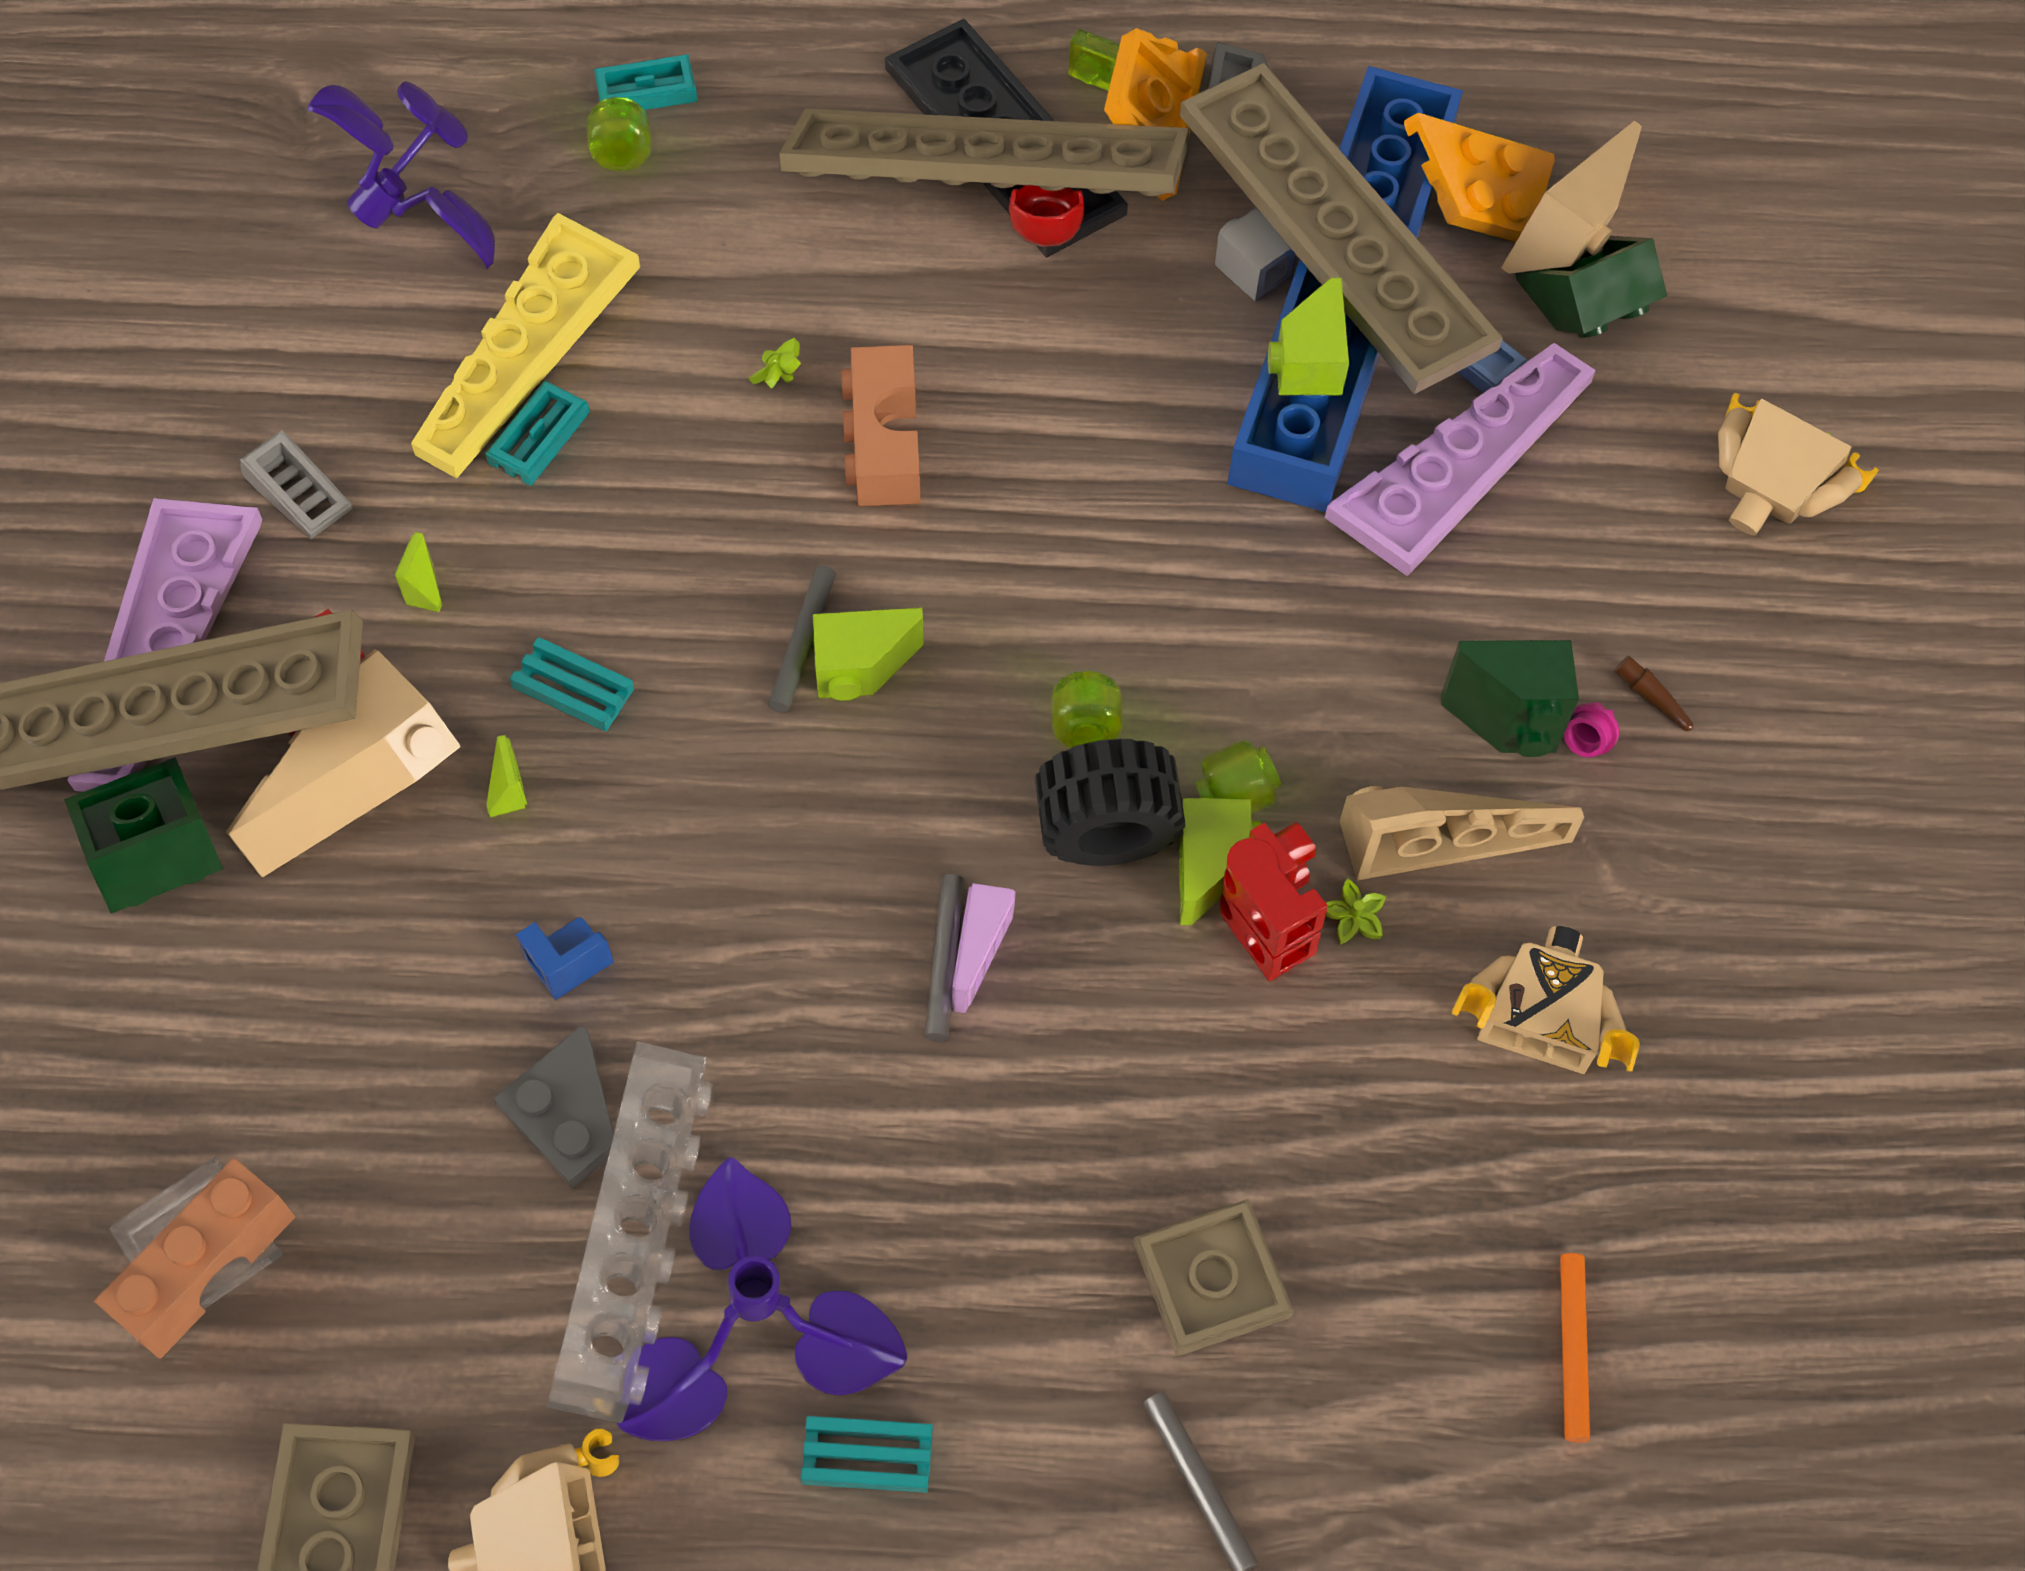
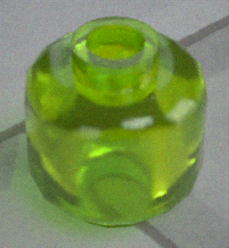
(618, 134)
(1086, 708)
(1240, 773)

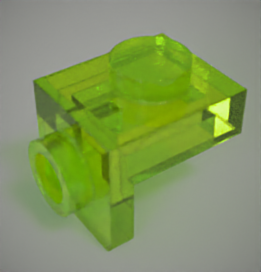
(1092, 58)

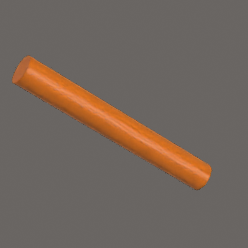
(1574, 1348)

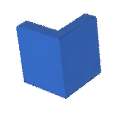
(565, 956)

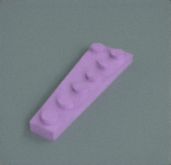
(1436, 483)
(176, 586)

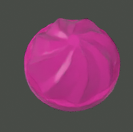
(1591, 730)

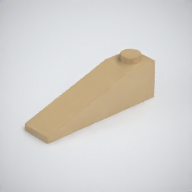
(1576, 209)
(342, 769)
(1431, 828)

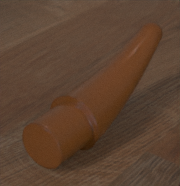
(1650, 688)

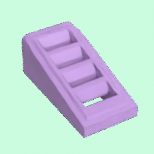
(984, 926)

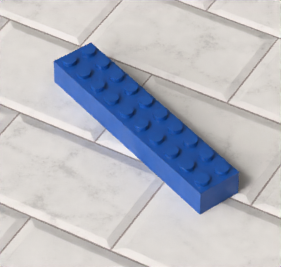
(1300, 442)

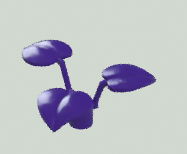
(383, 191)
(745, 1226)

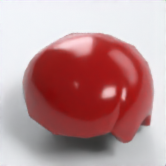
(1046, 215)

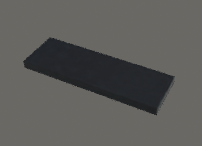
(963, 77)

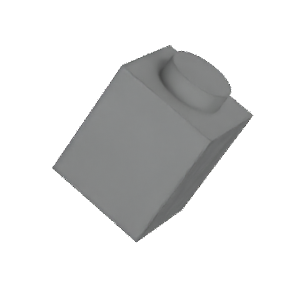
(1253, 254)

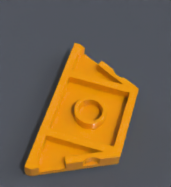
(1152, 82)
(1481, 177)

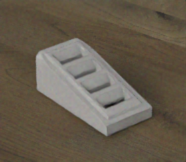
(282, 449)

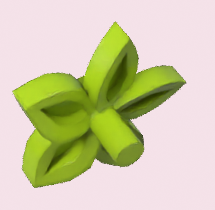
(778, 364)
(1356, 913)

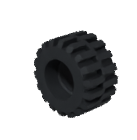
(1109, 802)

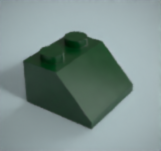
(1598, 287)
(1513, 692)
(142, 835)

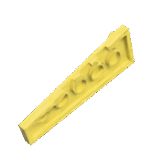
(545, 312)

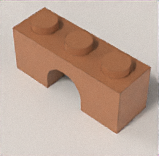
(884, 459)
(163, 1285)

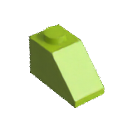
(1312, 345)
(863, 649)
(1208, 835)

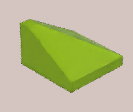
(417, 576)
(505, 787)

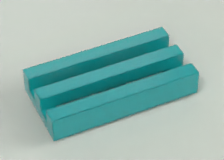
(647, 89)
(545, 436)
(535, 664)
(873, 1430)

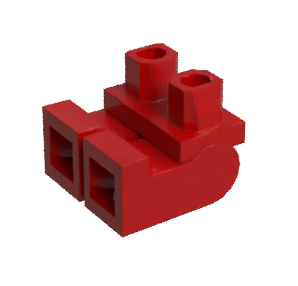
(1262, 898)

